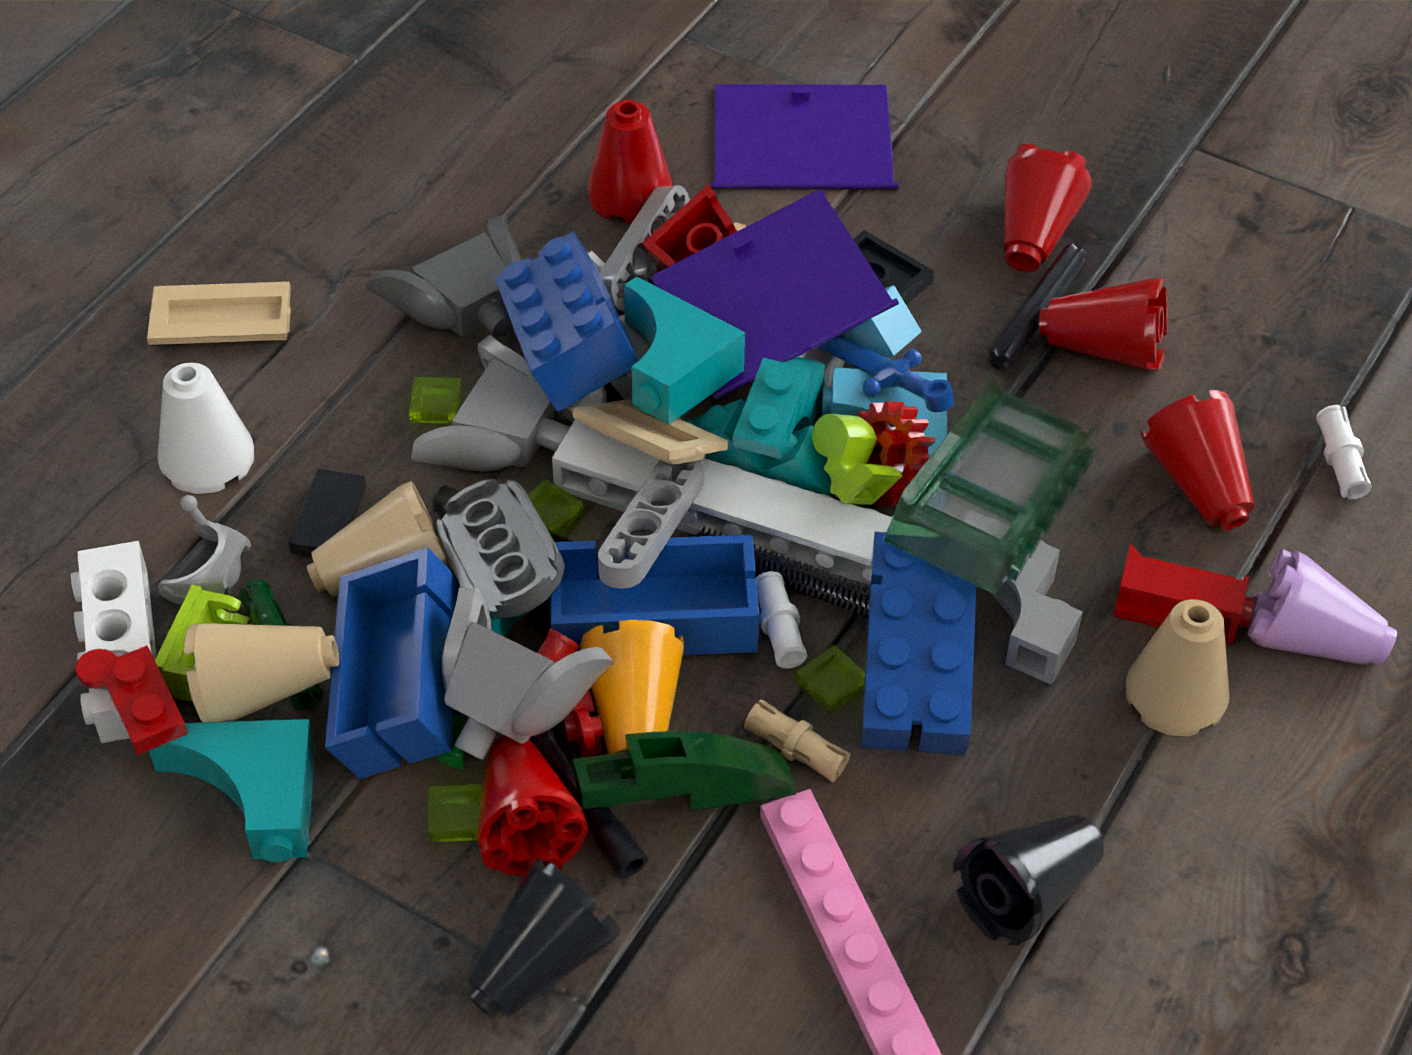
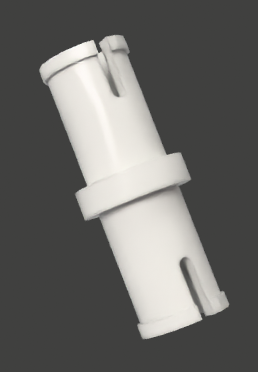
(1343, 452)
(780, 620)

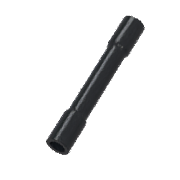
(608, 830)

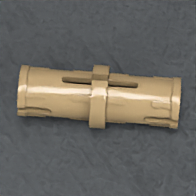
(797, 740)

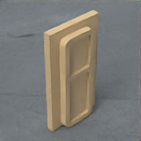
(219, 313)
(630, 425)

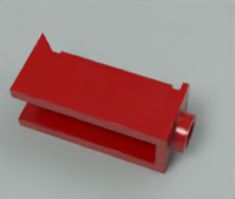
(1155, 587)

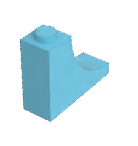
(848, 398)

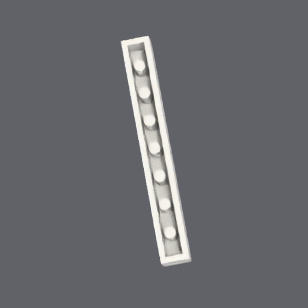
(731, 501)

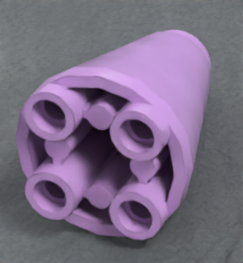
(1317, 615)

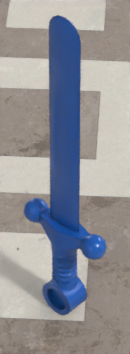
(890, 373)

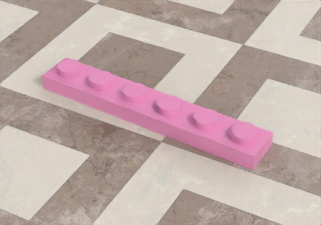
(846, 928)

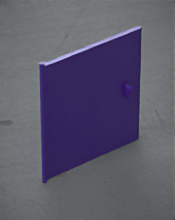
(802, 137)
(782, 283)

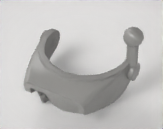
(221, 569)

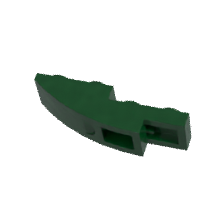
(701, 765)

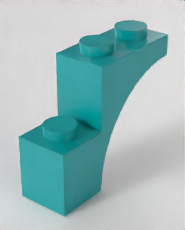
(779, 401)
(799, 462)

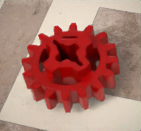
(897, 446)

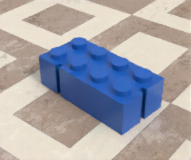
(565, 321)
(694, 585)
(917, 654)
(388, 676)

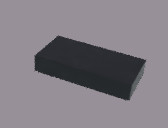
(327, 509)

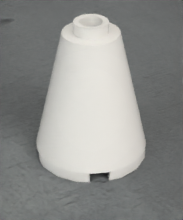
(200, 432)

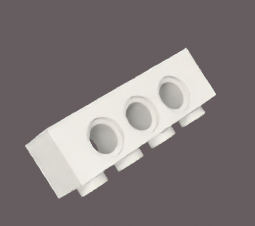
(113, 617)

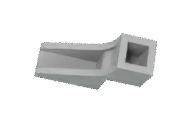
(1043, 625)

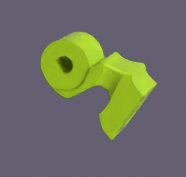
(848, 446)

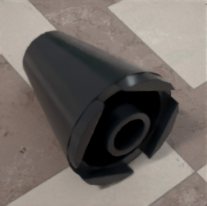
(1025, 874)
(537, 941)

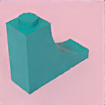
(688, 351)
(262, 769)

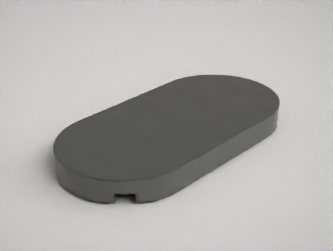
(500, 547)

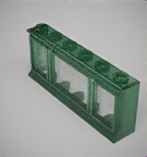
(991, 489)

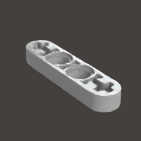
(619, 268)
(641, 515)

